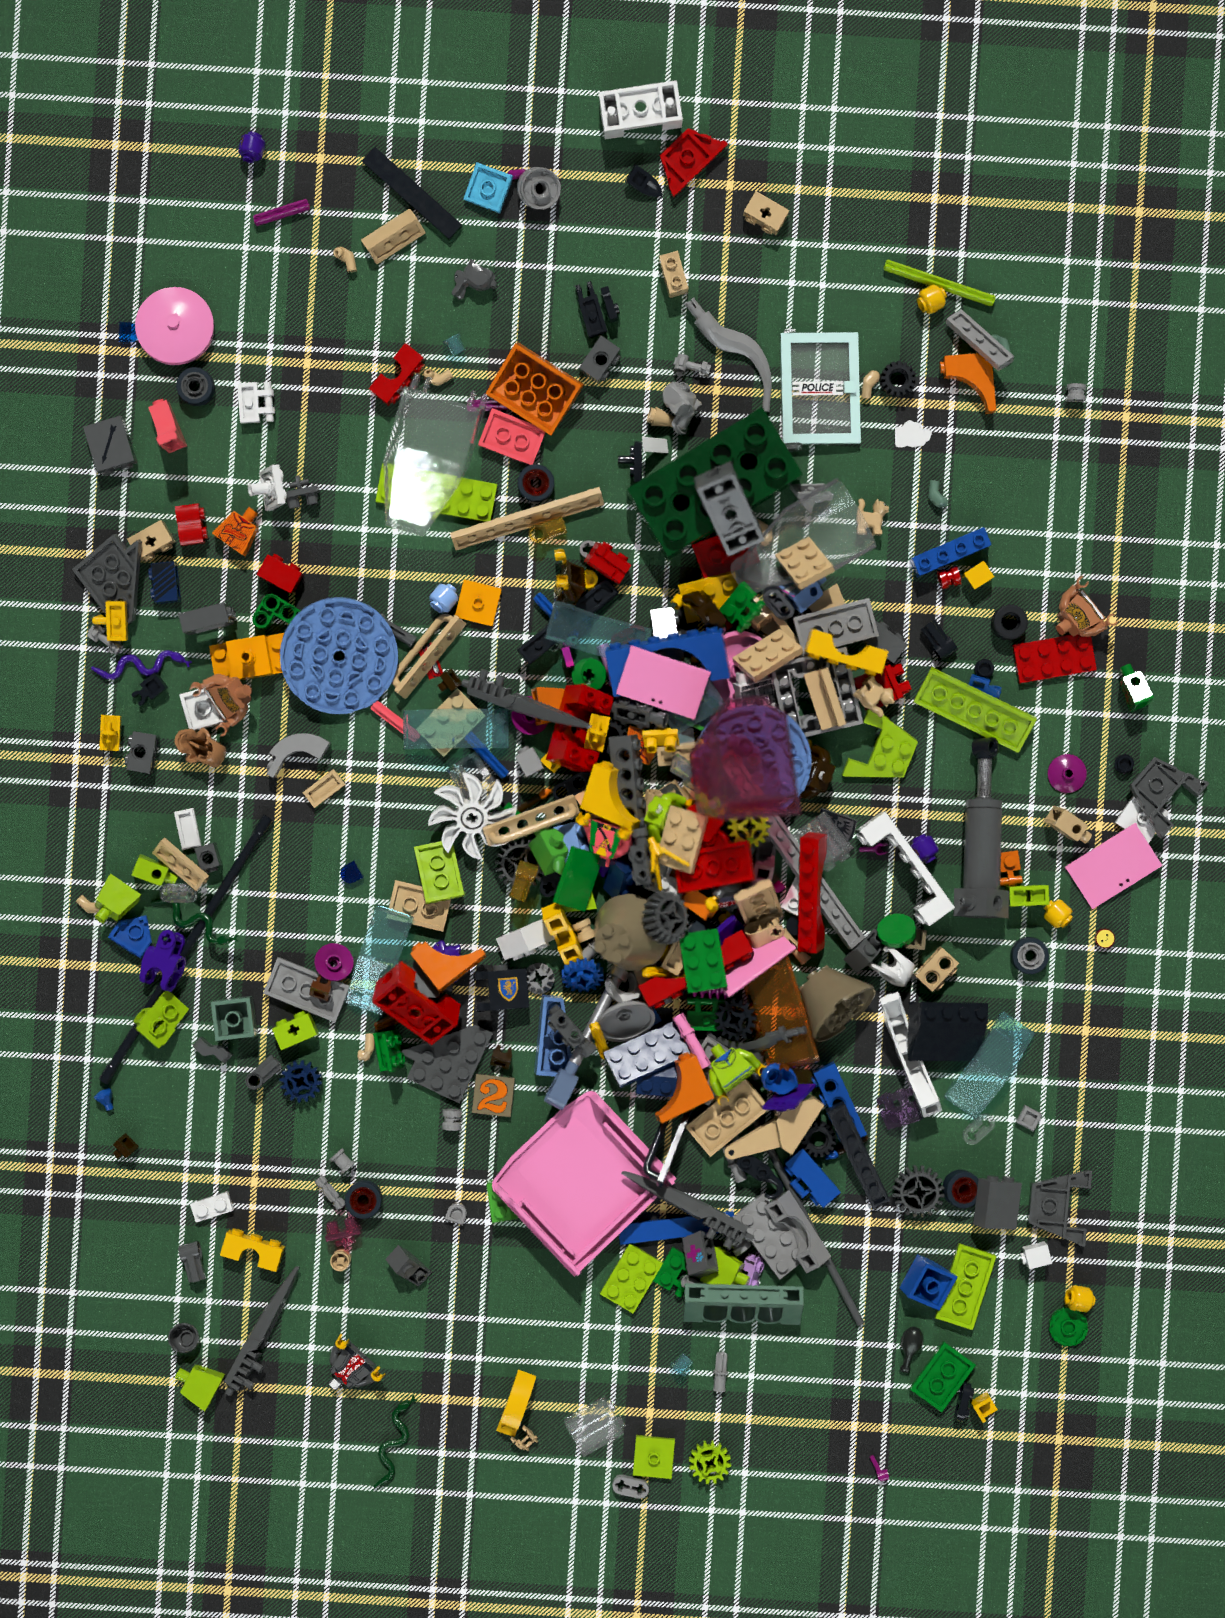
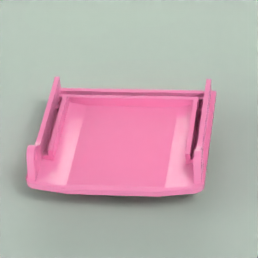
(571, 1181)

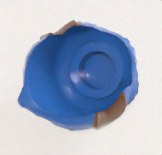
(779, 1079)

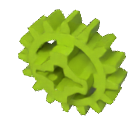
(749, 836)
(706, 1469)

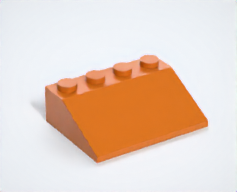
(534, 388)

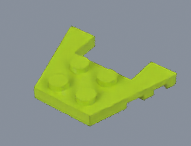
(890, 754)

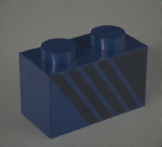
(165, 582)

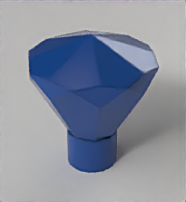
(104, 1098)

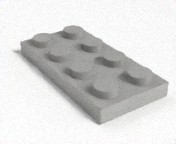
(845, 623)
(292, 985)
(772, 1240)

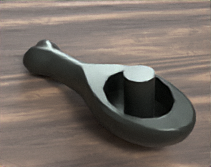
(911, 1344)

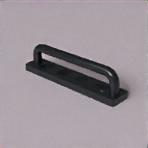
(660, 1178)

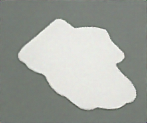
(911, 435)

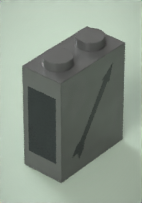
(110, 445)

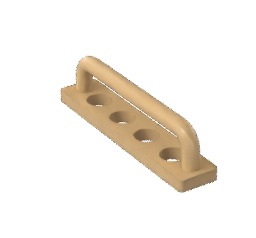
(430, 656)
(570, 809)

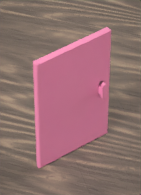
(664, 680)
(1112, 864)
(761, 960)

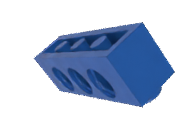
(950, 552)
(830, 1073)

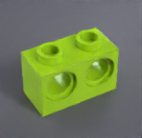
(1028, 895)

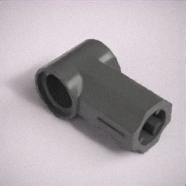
(264, 1072)
(191, 1256)

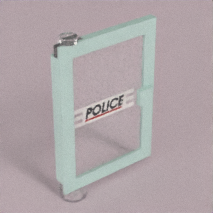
(819, 388)

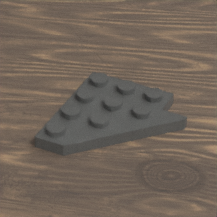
(449, 1062)

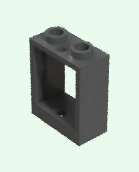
(207, 618)

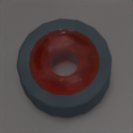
(536, 494)
(951, 1188)
(360, 1210)

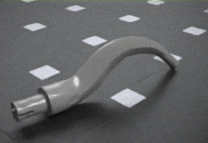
(733, 342)

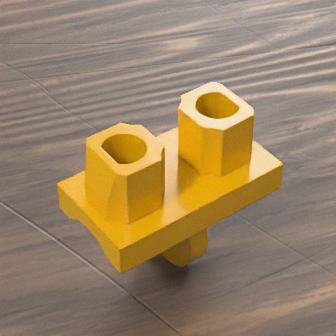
(110, 733)
(597, 733)
(661, 737)

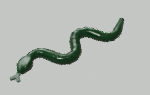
(222, 940)
(403, 1406)

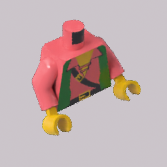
(605, 838)

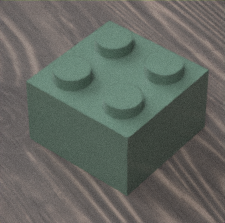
(234, 1018)

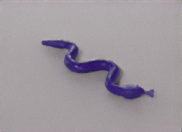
(140, 666)

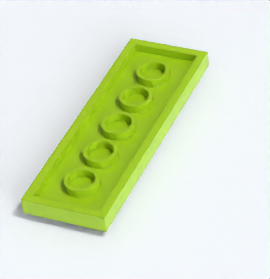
(470, 500)
(974, 709)

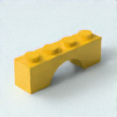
(870, 658)

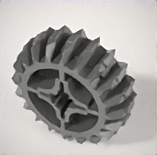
(505, 857)
(665, 917)
(921, 1208)

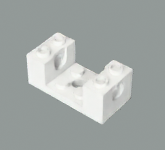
(619, 109)

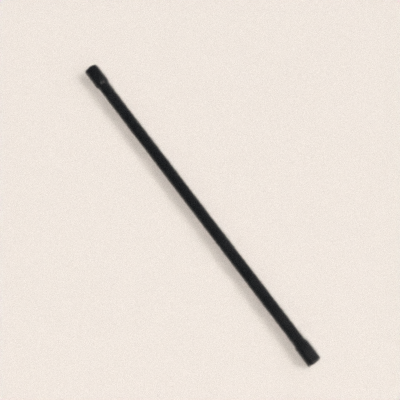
(260, 829)

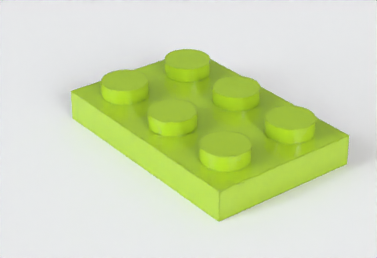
(438, 872)
(631, 1278)

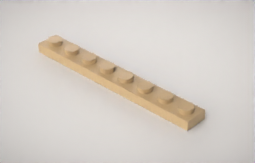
(527, 518)

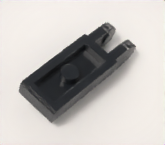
(591, 312)

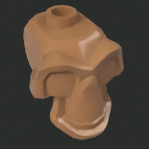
(200, 747)

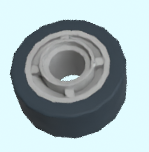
(1040, 958)

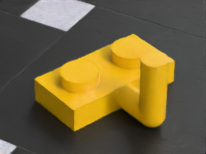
(115, 620)

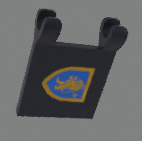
(506, 989)

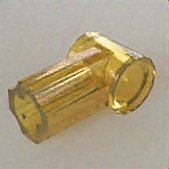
(549, 530)
(524, 876)

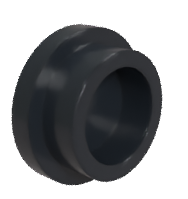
(984, 668)
(1124, 763)

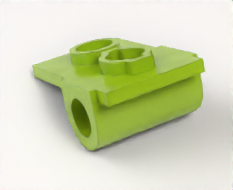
(166, 1014)

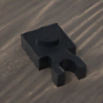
(612, 309)
(151, 688)

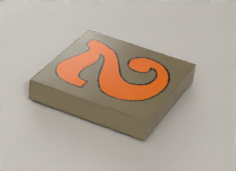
(493, 1095)

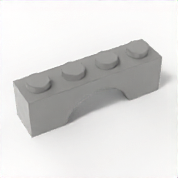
(811, 1250)

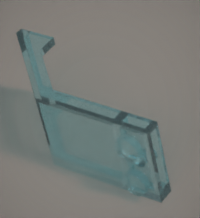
(590, 631)
(455, 728)
(378, 955)
(990, 1066)

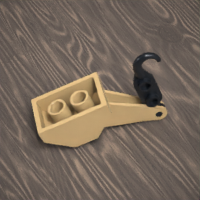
(782, 1131)

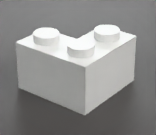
(524, 940)

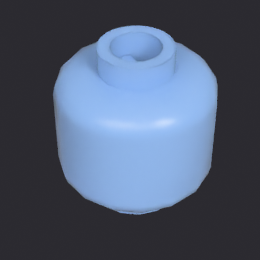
(443, 598)

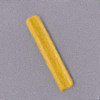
(651, 972)
(599, 1038)

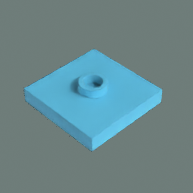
(488, 187)

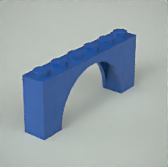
(706, 645)

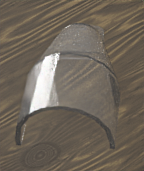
(823, 515)

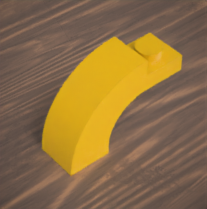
(516, 1403)

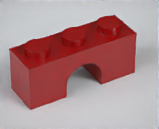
(389, 389)

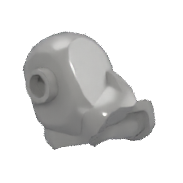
(682, 403)

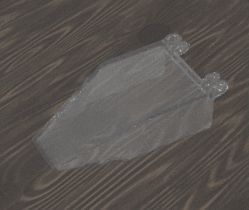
(427, 455)

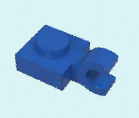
(983, 684)

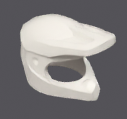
(898, 972)

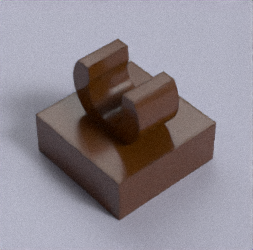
(320, 990)

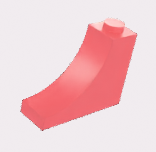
(168, 430)

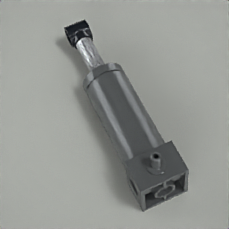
(982, 845)

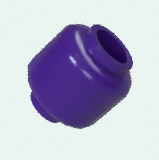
(251, 147)
(925, 848)

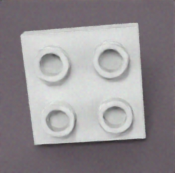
(270, 487)

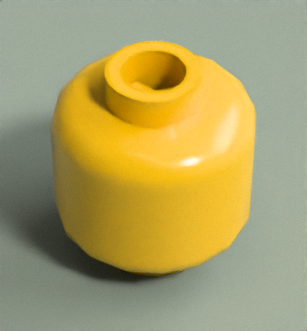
(931, 299)
(1058, 913)
(1079, 1298)

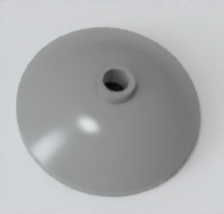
(626, 1021)

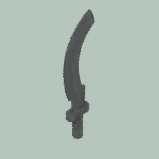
(766, 1042)

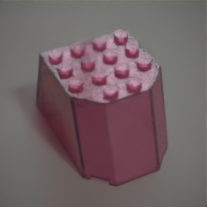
(745, 762)

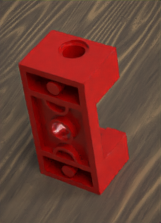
(568, 748)
(397, 997)

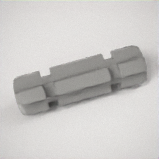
(330, 1192)

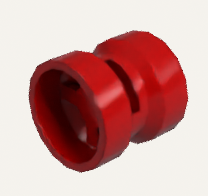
(949, 577)

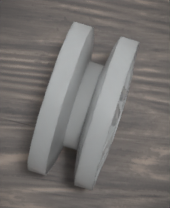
(550, 188)

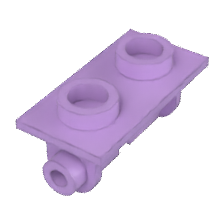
(753, 1267)

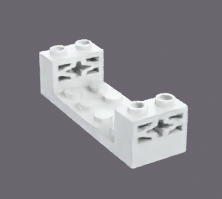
(938, 903)

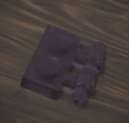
(901, 1114)

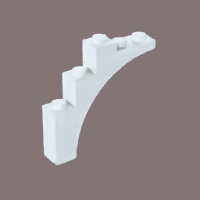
(914, 1070)

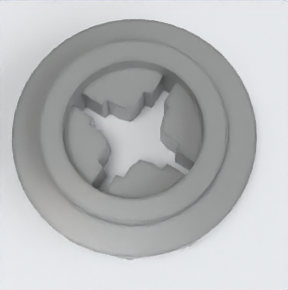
(547, 982)

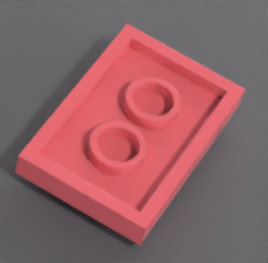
(511, 437)

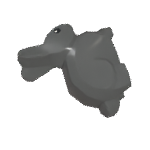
(474, 277)

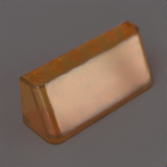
(780, 1004)

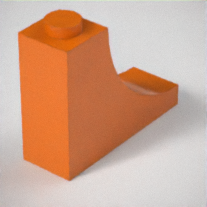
(974, 372)
(442, 968)
(690, 1089)

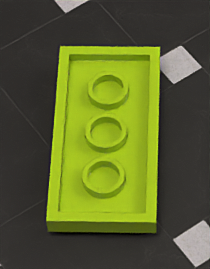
(967, 1293)

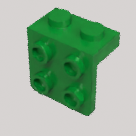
(389, 1050)

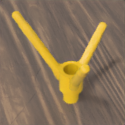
(656, 852)

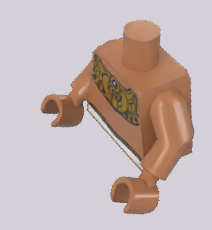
(1080, 614)
(227, 696)

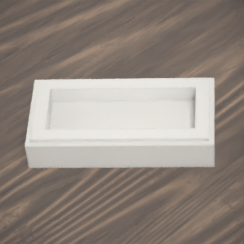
(188, 828)

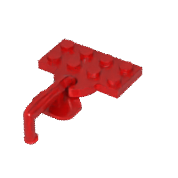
(718, 860)

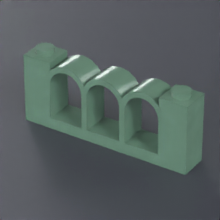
(743, 1303)

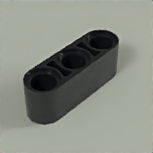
(568, 784)

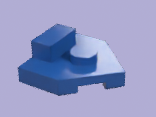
(132, 935)

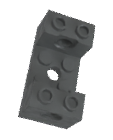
(721, 492)

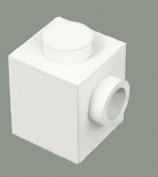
(1036, 1255)

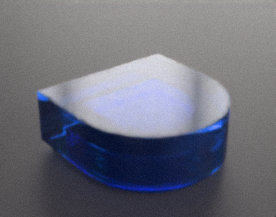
(127, 332)
(351, 873)

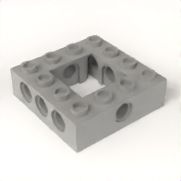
(842, 681)

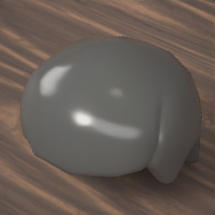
(183, 1337)

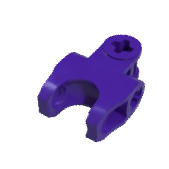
(164, 958)

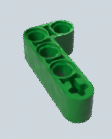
(271, 614)

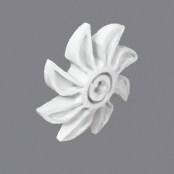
(465, 807)

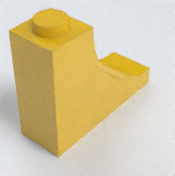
(603, 797)

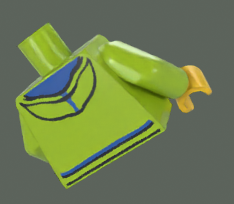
(731, 1069)

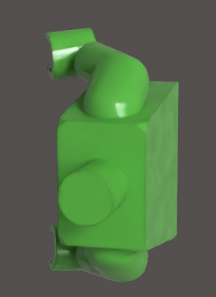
(549, 850)

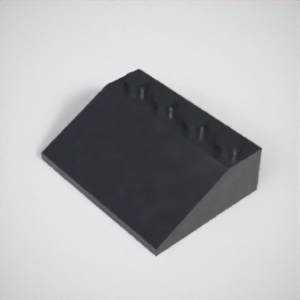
(945, 1030)

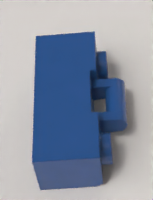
(818, 1183)

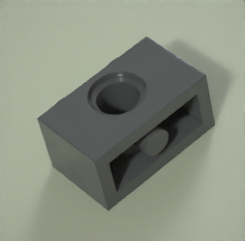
(601, 348)
(150, 744)

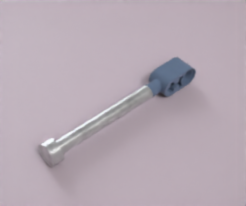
(565, 1078)

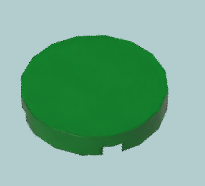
(896, 930)
(1068, 1327)

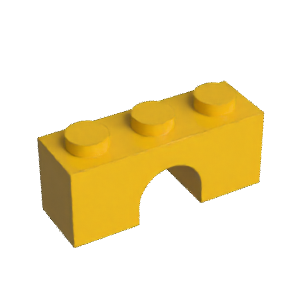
(564, 935)
(269, 1251)

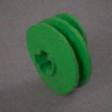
(596, 668)

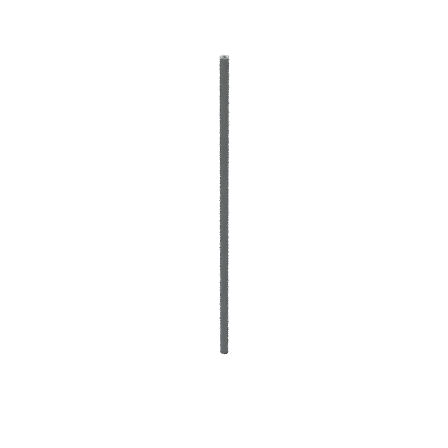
(829, 1263)

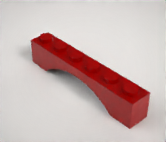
(810, 924)
(660, 989)

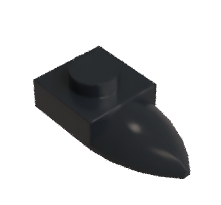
(643, 182)

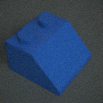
(928, 1282)

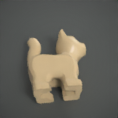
(874, 519)
(871, 694)

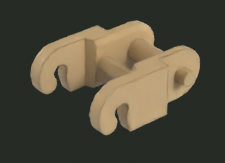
(520, 1444)

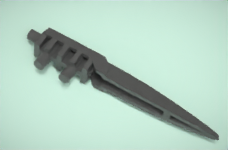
(499, 695)
(713, 1218)
(247, 1358)

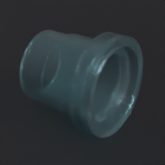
(454, 344)
(682, 1364)

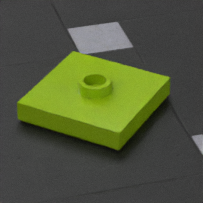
(653, 1457)

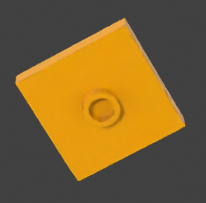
(478, 602)

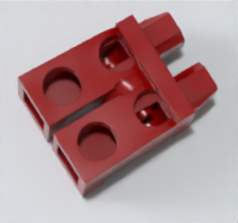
(887, 680)

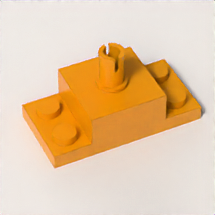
(248, 657)

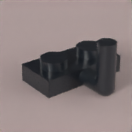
(634, 458)

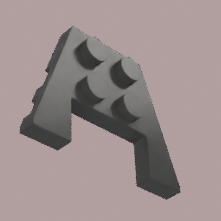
(1155, 787)
(1050, 1205)

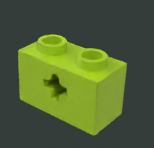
(287, 1038)

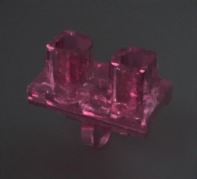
(334, 1233)

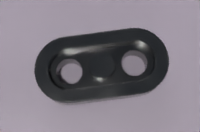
(776, 601)
(962, 1409)

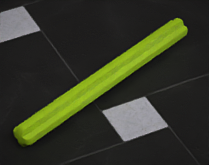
(947, 285)

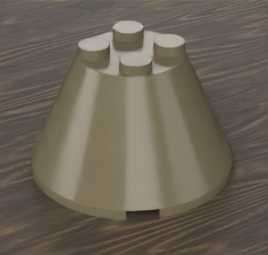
(622, 935)
(833, 1000)

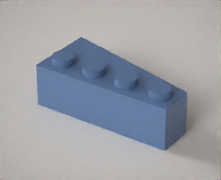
(550, 1049)

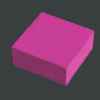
(567, 657)

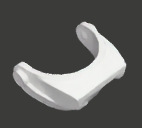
(621, 996)

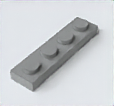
(980, 340)

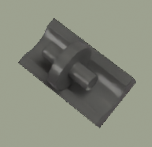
(310, 492)

